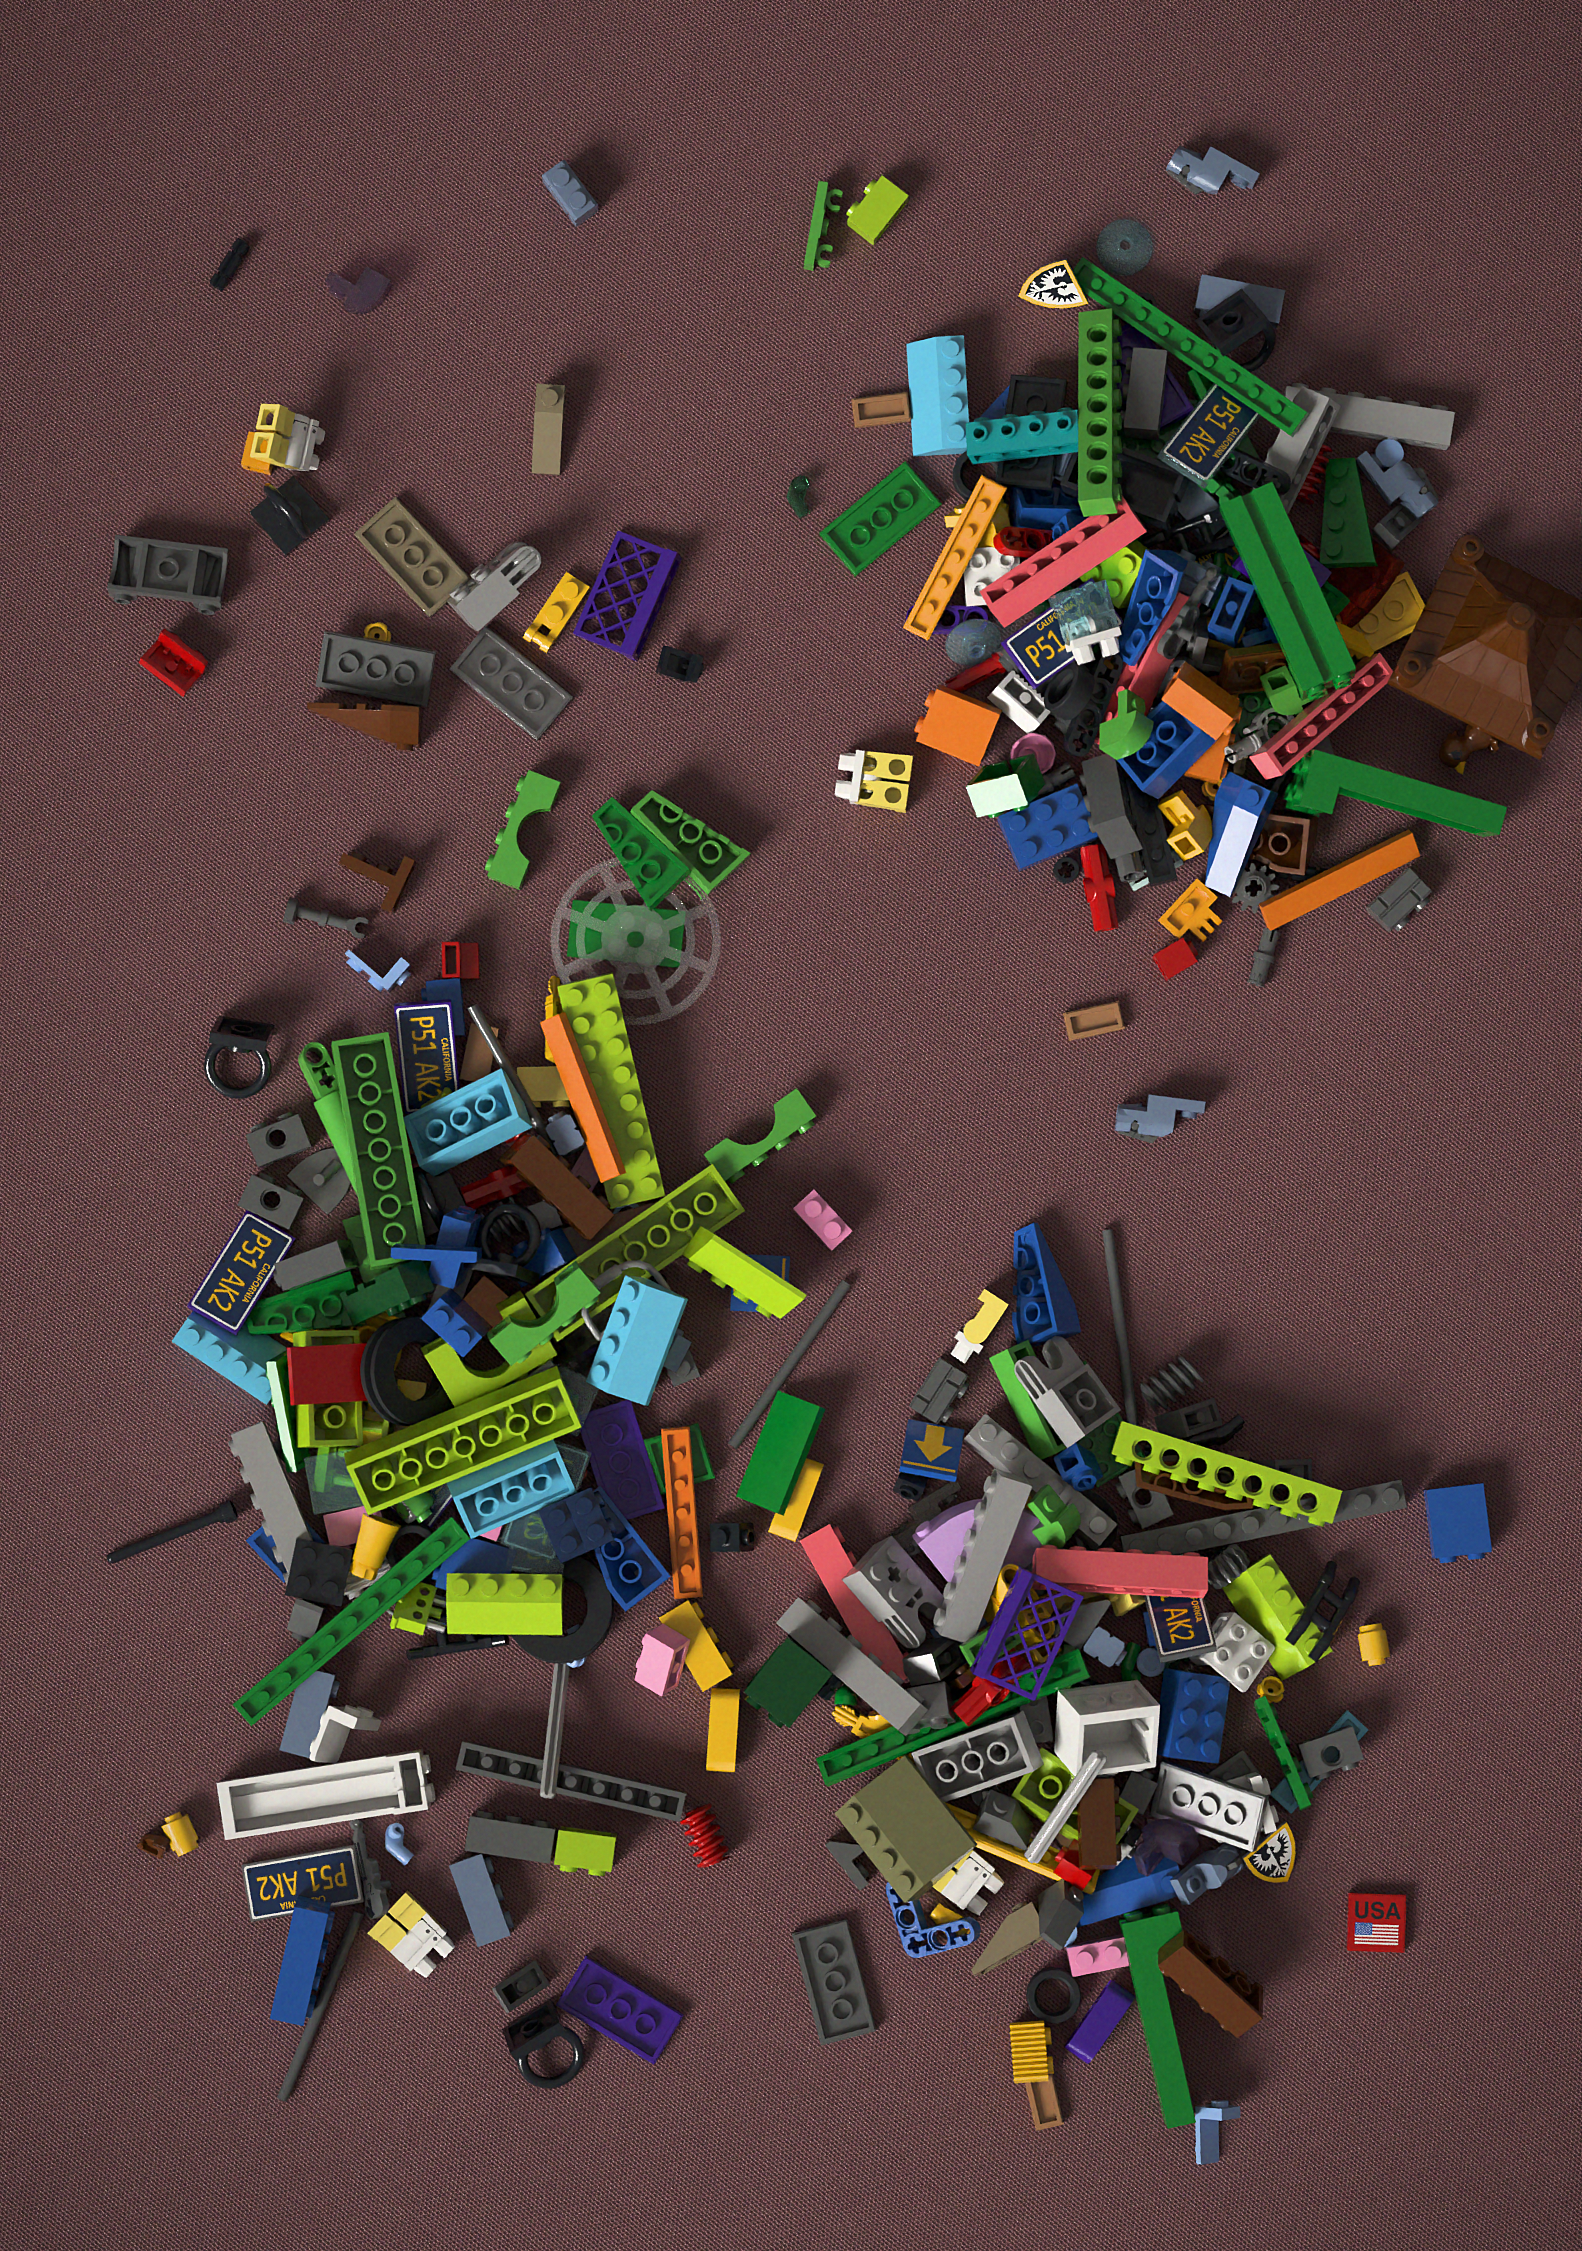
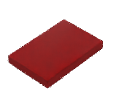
(325, 1374)

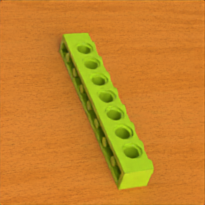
(1326, 1497)

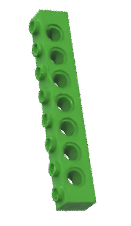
(1098, 412)

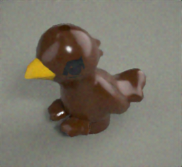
(1457, 748)

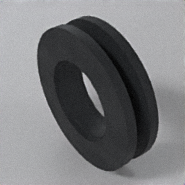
(379, 1379)
(590, 1633)

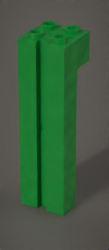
(1288, 592)
(1324, 776)
(1143, 1938)

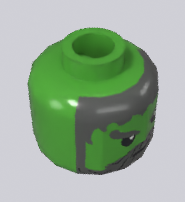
(415, 1508)

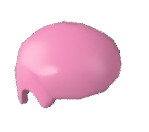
(1037, 744)

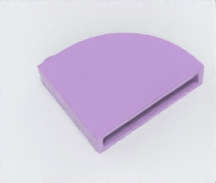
(944, 1537)

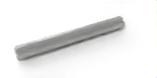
(554, 1731)
(1065, 1806)

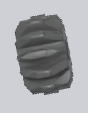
(1226, 1565)

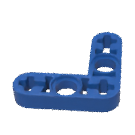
(920, 1931)

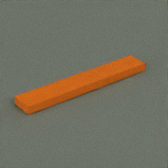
(1339, 880)
(583, 1097)
(682, 1512)

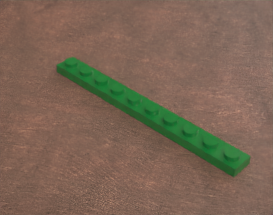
(1189, 348)
(351, 1621)
(893, 1744)

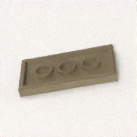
(411, 556)

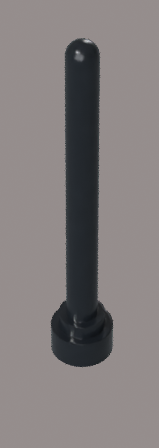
(224, 1513)

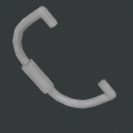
(610, 1275)

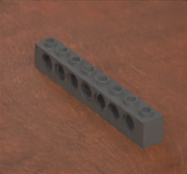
(572, 1780)

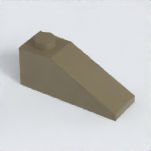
(548, 429)
(1013, 1937)

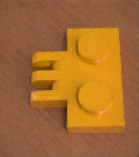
(1191, 912)

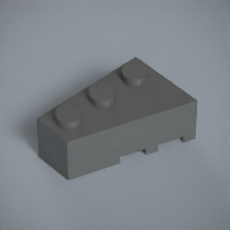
(1109, 805)

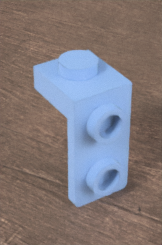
(397, 975)
(1207, 2128)

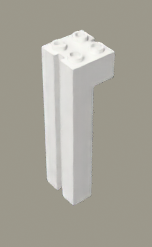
(325, 1794)

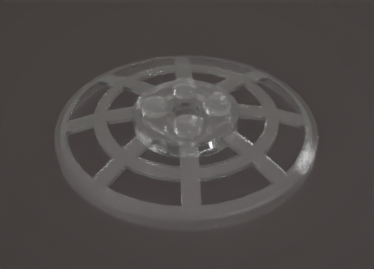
(649, 954)

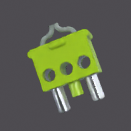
(414, 1608)

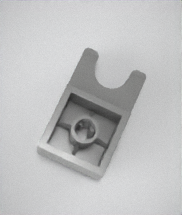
(494, 584)
(1066, 1391)
(894, 1590)

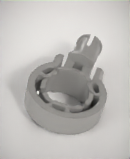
(1254, 741)

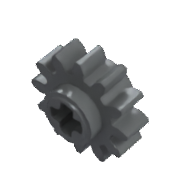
(1245, 880)

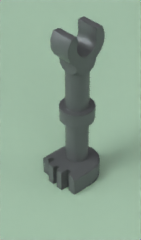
(323, 917)

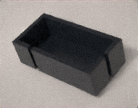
(1146, 485)

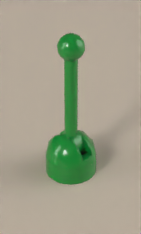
(845, 1695)

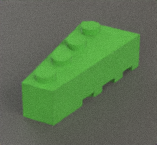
(701, 849)

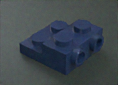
(577, 1524)

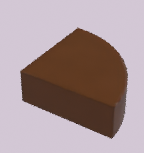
(153, 1845)

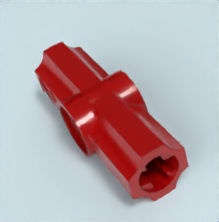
(1099, 888)
(496, 1186)
(986, 1693)

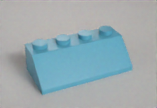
(938, 395)
(466, 1123)
(636, 1339)
(235, 1357)
(511, 1488)

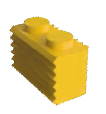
(1029, 2051)

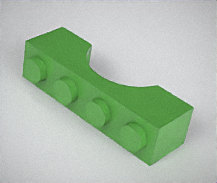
(535, 796)
(791, 1115)
(517, 1337)

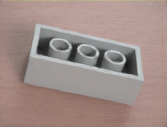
(985, 1742)

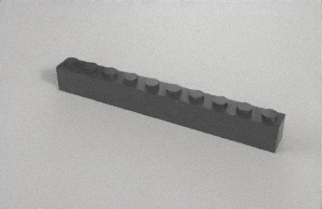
(1261, 1522)

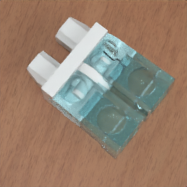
(1087, 619)

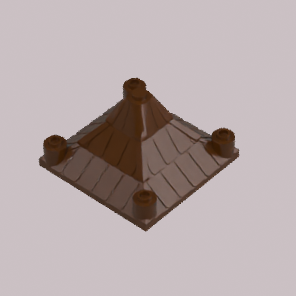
(1495, 649)

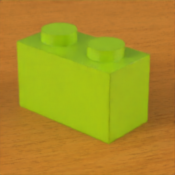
(877, 209)

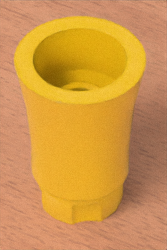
(372, 1545)

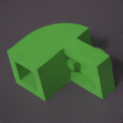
(1283, 692)
(1129, 730)
(1056, 1519)

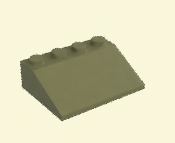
(906, 1829)

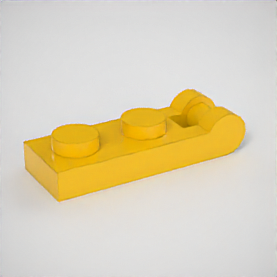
(557, 611)

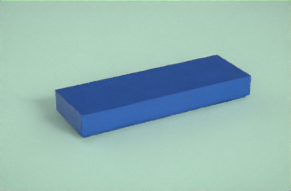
(436, 1253)

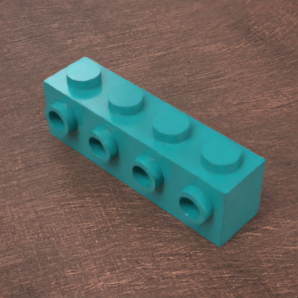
(1022, 436)

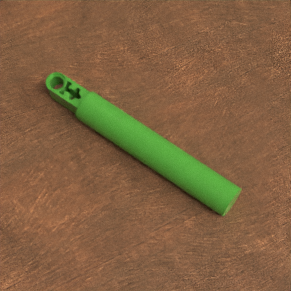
(329, 1105)

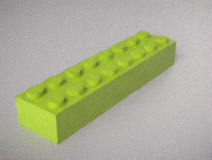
(604, 1044)
(652, 1237)
(462, 1440)

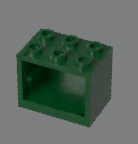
(786, 1682)

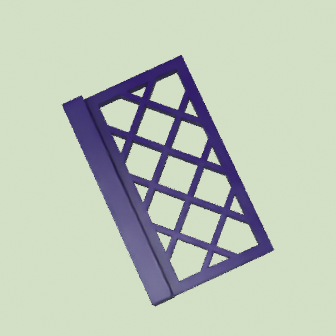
(651, 598)
(1003, 1623)

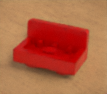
(174, 662)

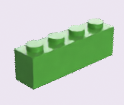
(1036, 1428)

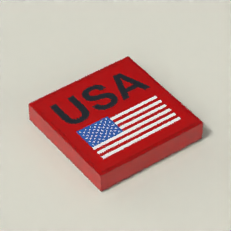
(1376, 1922)

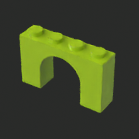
(468, 1384)

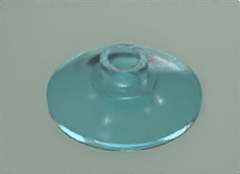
(1124, 261)
(972, 641)

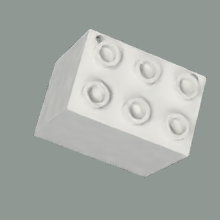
(1109, 1718)

